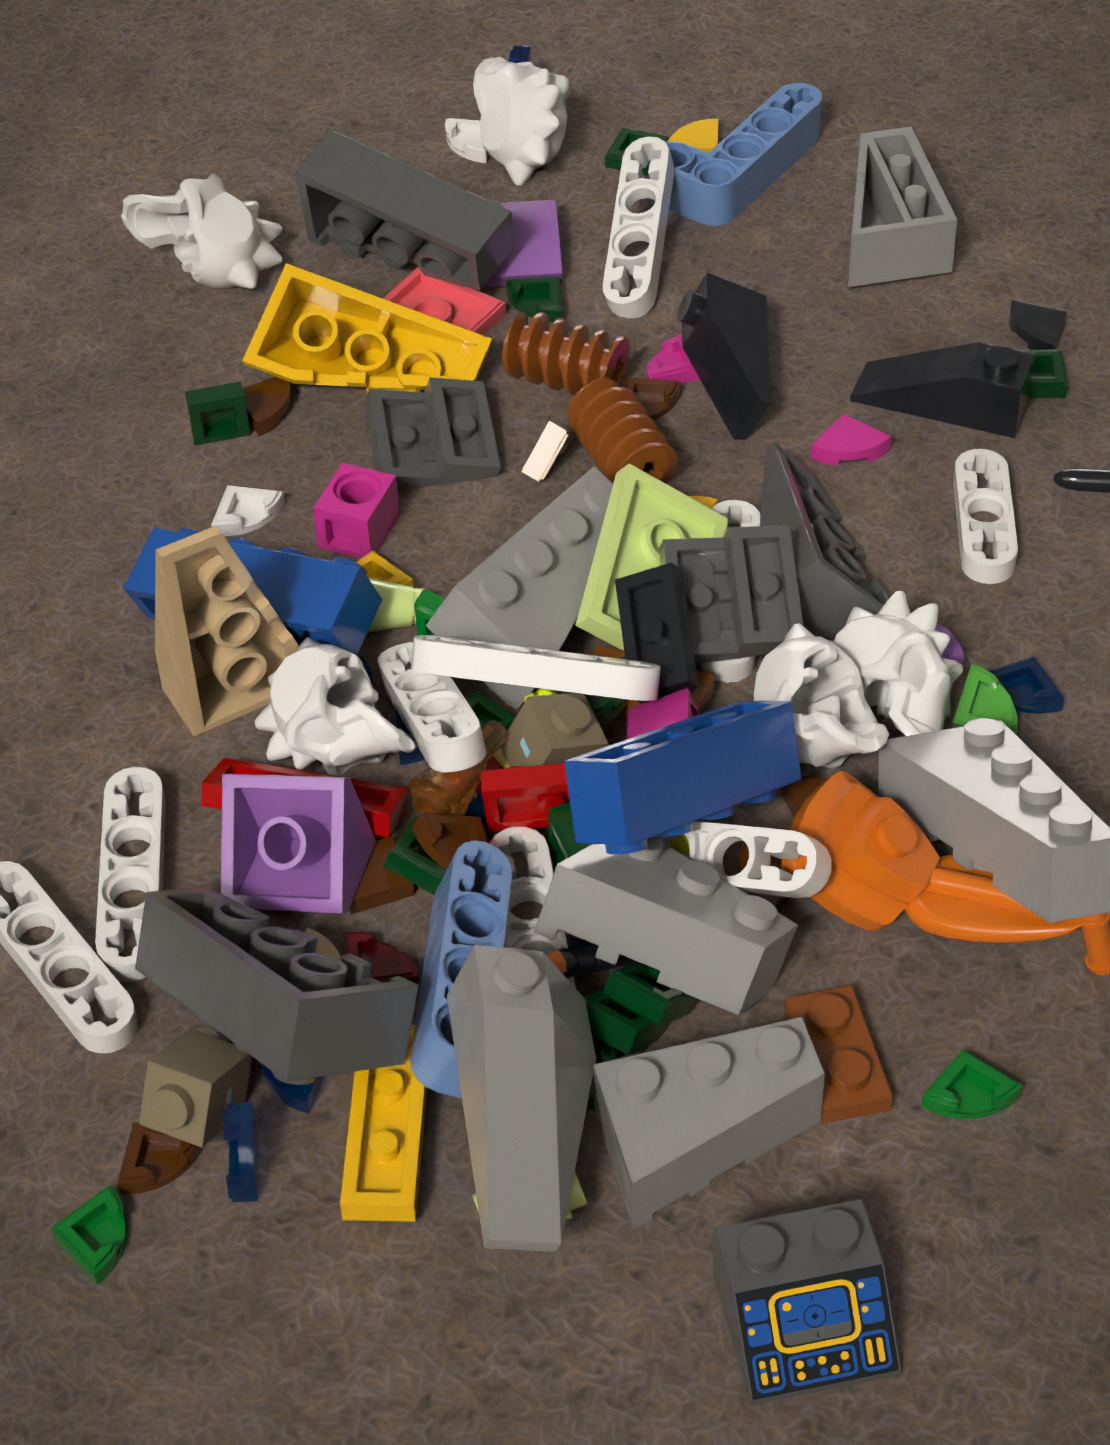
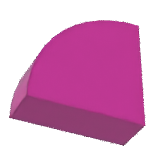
(671, 363)
(850, 441)

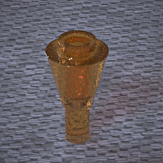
(452, 791)

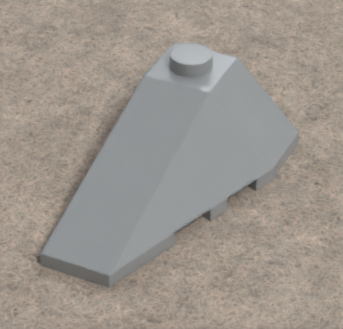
(523, 1090)

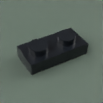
(658, 625)

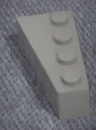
(533, 582)
(1002, 815)

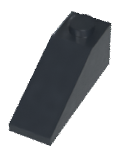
(729, 349)
(958, 385)

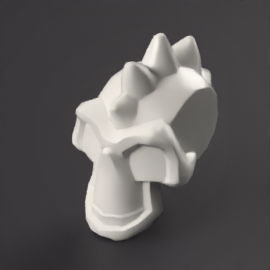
(520, 114)
(210, 230)
(902, 663)
(825, 697)
(327, 712)

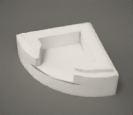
(466, 137)
(246, 507)

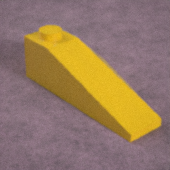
(346, 337)

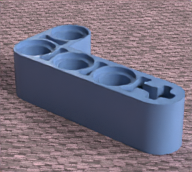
(749, 160)
(465, 912)

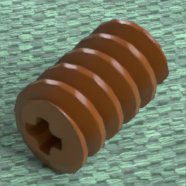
(558, 358)
(619, 431)

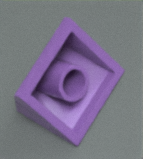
(293, 842)

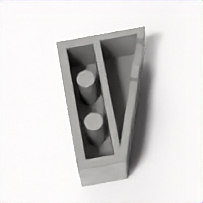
(900, 212)
(672, 918)
(704, 1108)

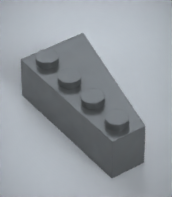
(401, 213)
(271, 988)

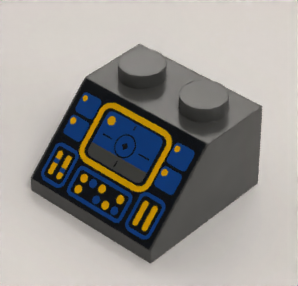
(806, 1301)

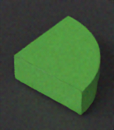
(985, 698)

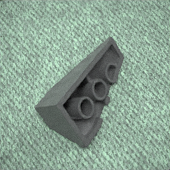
(824, 554)

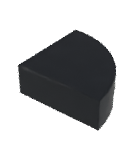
(1037, 324)

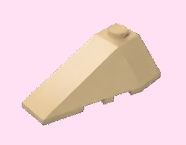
(214, 632)

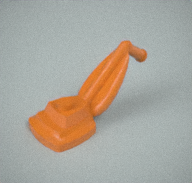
(889, 866)

